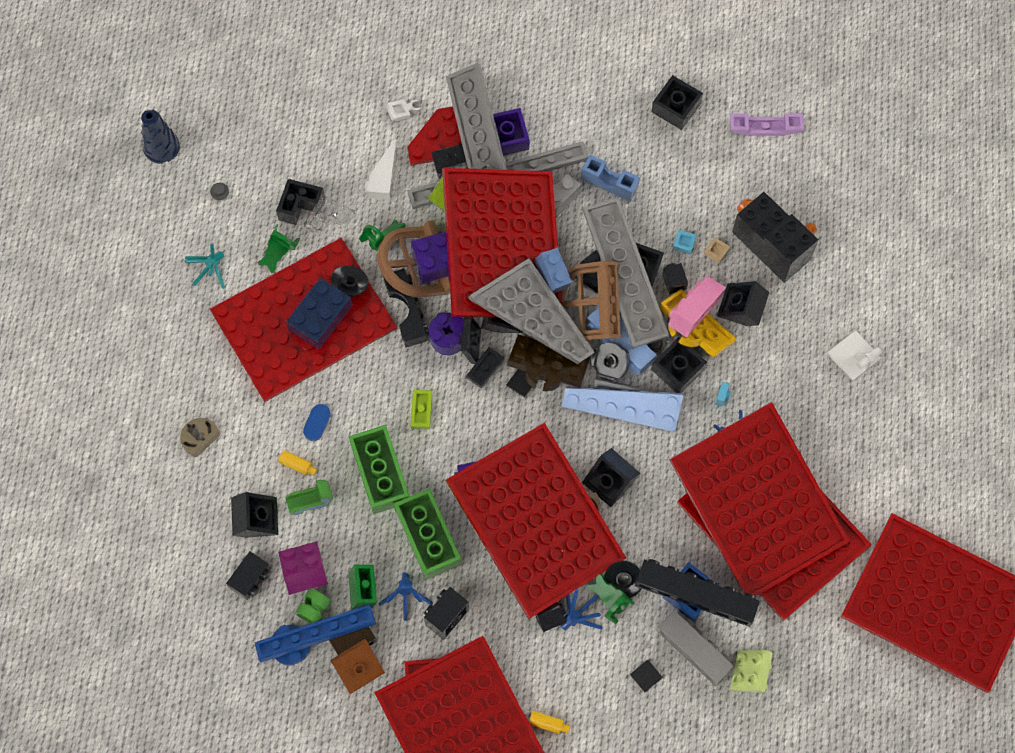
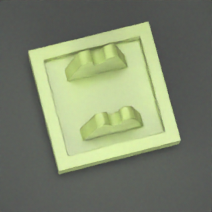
(751, 671)

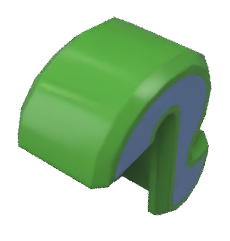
(309, 498)

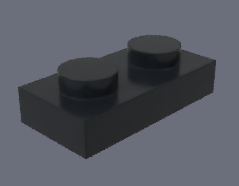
(485, 367)

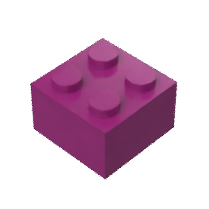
(302, 568)

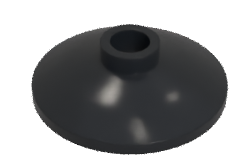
(350, 280)
(619, 568)

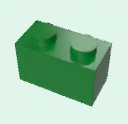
(362, 586)

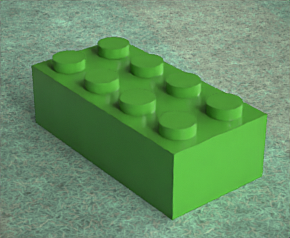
(378, 468)
(427, 534)

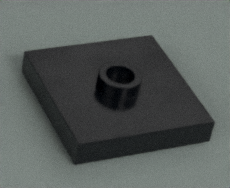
(471, 339)

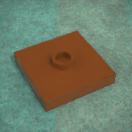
(357, 666)

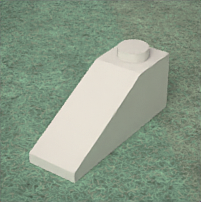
(382, 176)

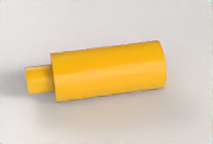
(297, 463)
(548, 723)

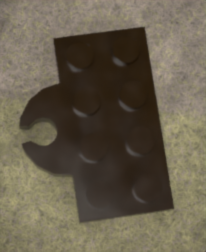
(545, 364)

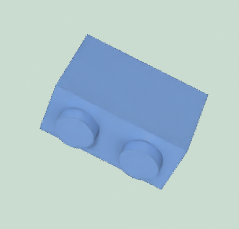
(553, 270)

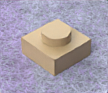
(717, 250)

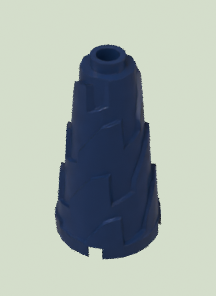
(158, 140)

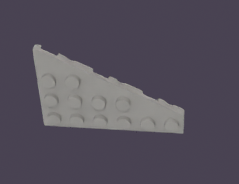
(531, 306)

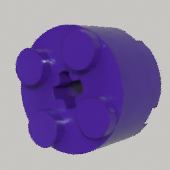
(442, 325)

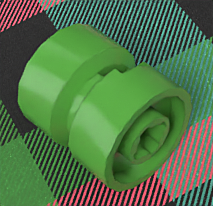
(313, 606)

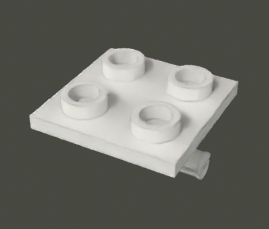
(854, 355)

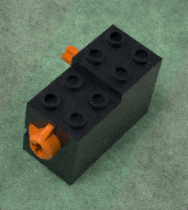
(775, 236)

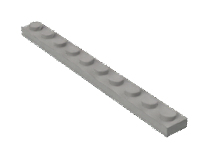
(543, 161)

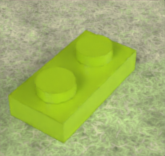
(421, 409)

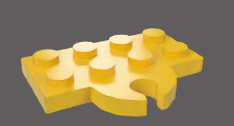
(707, 334)

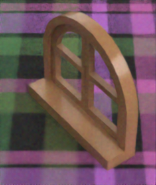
(442, 285)
(607, 299)

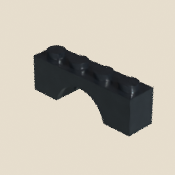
(412, 328)

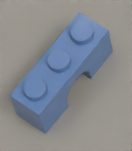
(597, 173)

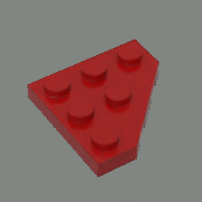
(438, 133)

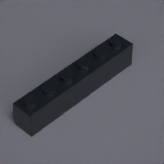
(697, 593)

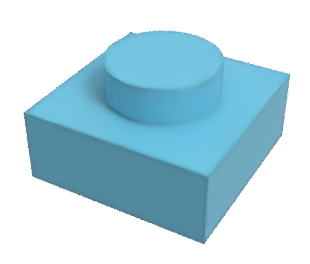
(684, 241)
(723, 394)

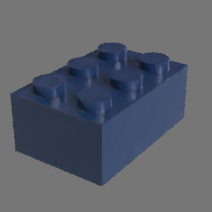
(319, 313)

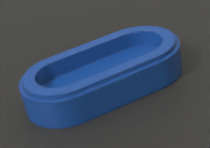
(316, 422)

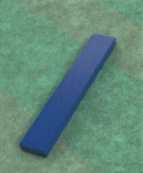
(315, 633)

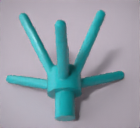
(211, 263)

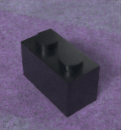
(249, 575)

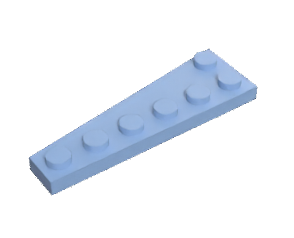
(641, 407)

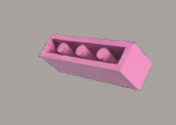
(695, 306)

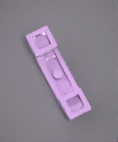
(766, 126)

